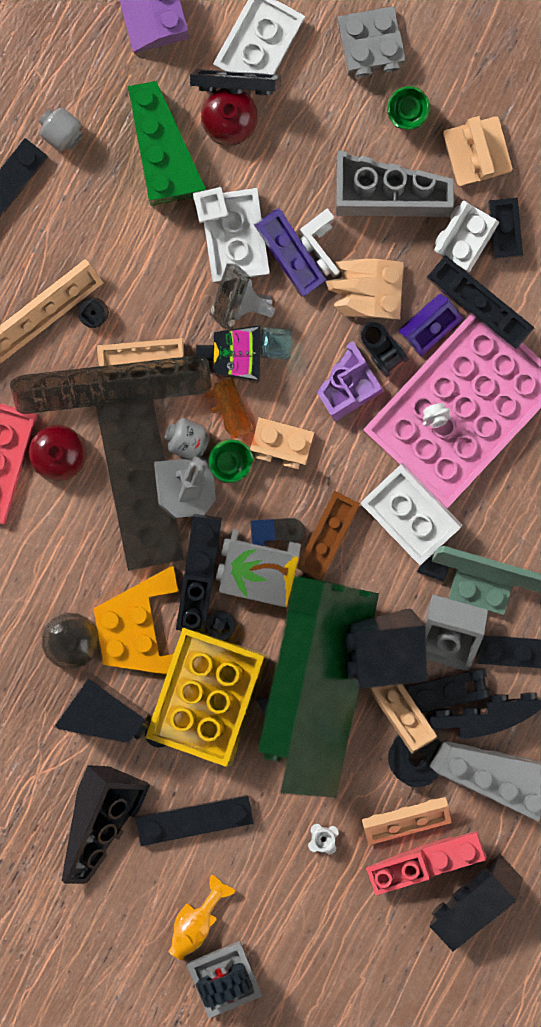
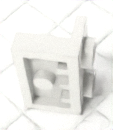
(465, 235)

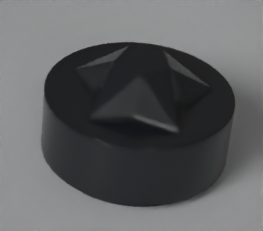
(93, 312)
(220, 625)

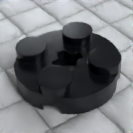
(406, 770)

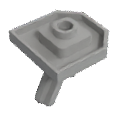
(185, 486)

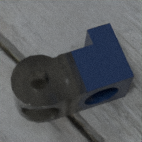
(276, 529)

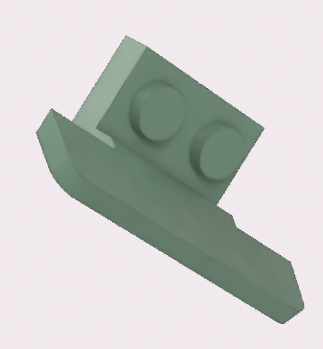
(483, 580)

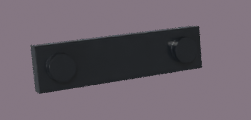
(18, 172)
(480, 302)
(194, 820)

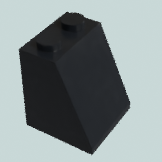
(387, 650)
(103, 713)

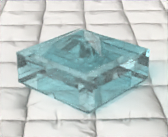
(275, 343)

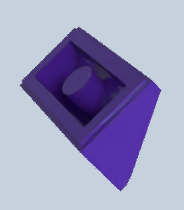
(430, 324)

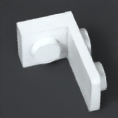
(319, 226)

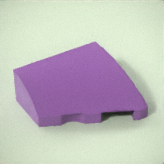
(349, 384)

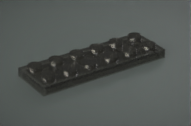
(131, 448)

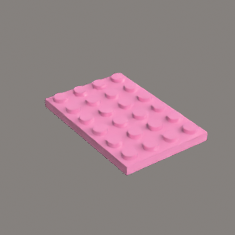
(489, 398)

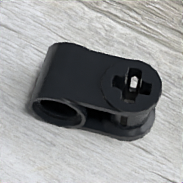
(382, 349)

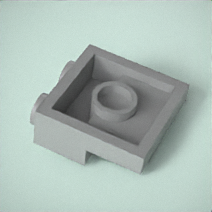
(371, 42)

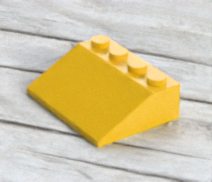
(207, 697)

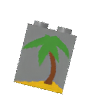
(257, 571)

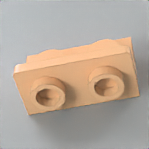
(281, 442)

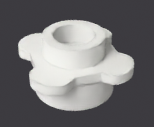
(436, 415)
(327, 846)

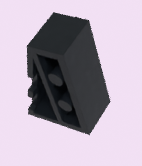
(477, 903)

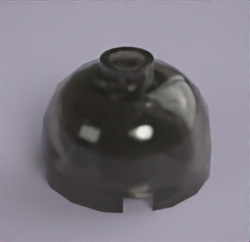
(70, 640)

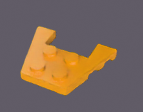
(128, 627)

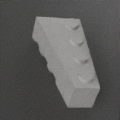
(388, 190)
(494, 774)

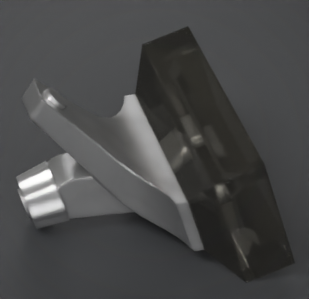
(237, 297)

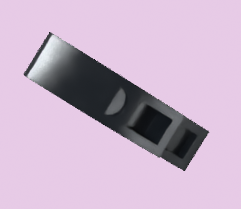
(199, 573)
(498, 715)

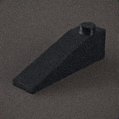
(100, 811)

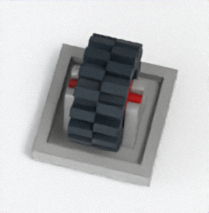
(224, 979)

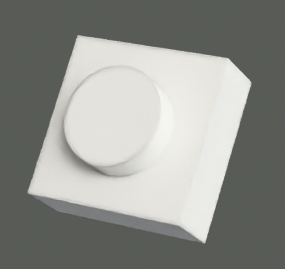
(210, 205)

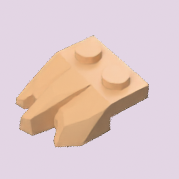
(369, 288)

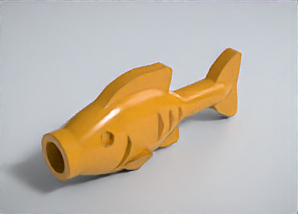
(194, 924)

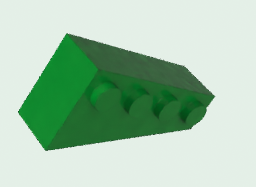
(164, 156)

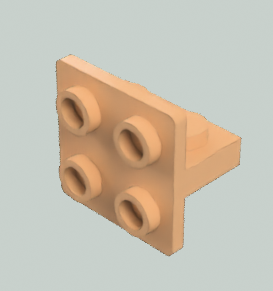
(477, 150)

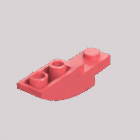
(426, 861)

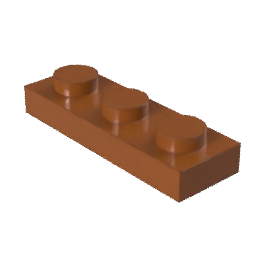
(327, 535)

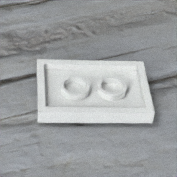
(259, 38)
(236, 238)
(411, 514)

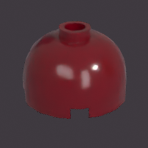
(229, 117)
(57, 453)

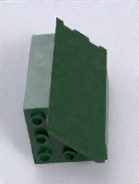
(311, 688)

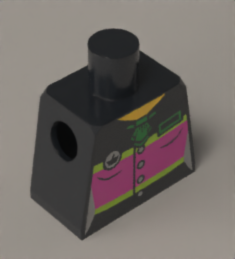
(234, 353)

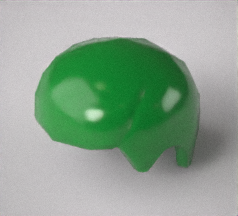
(409, 108)
(230, 461)

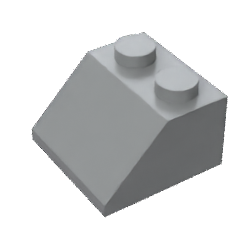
(453, 632)

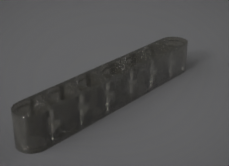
(111, 384)

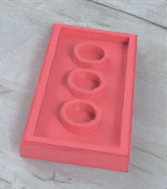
(15, 438)

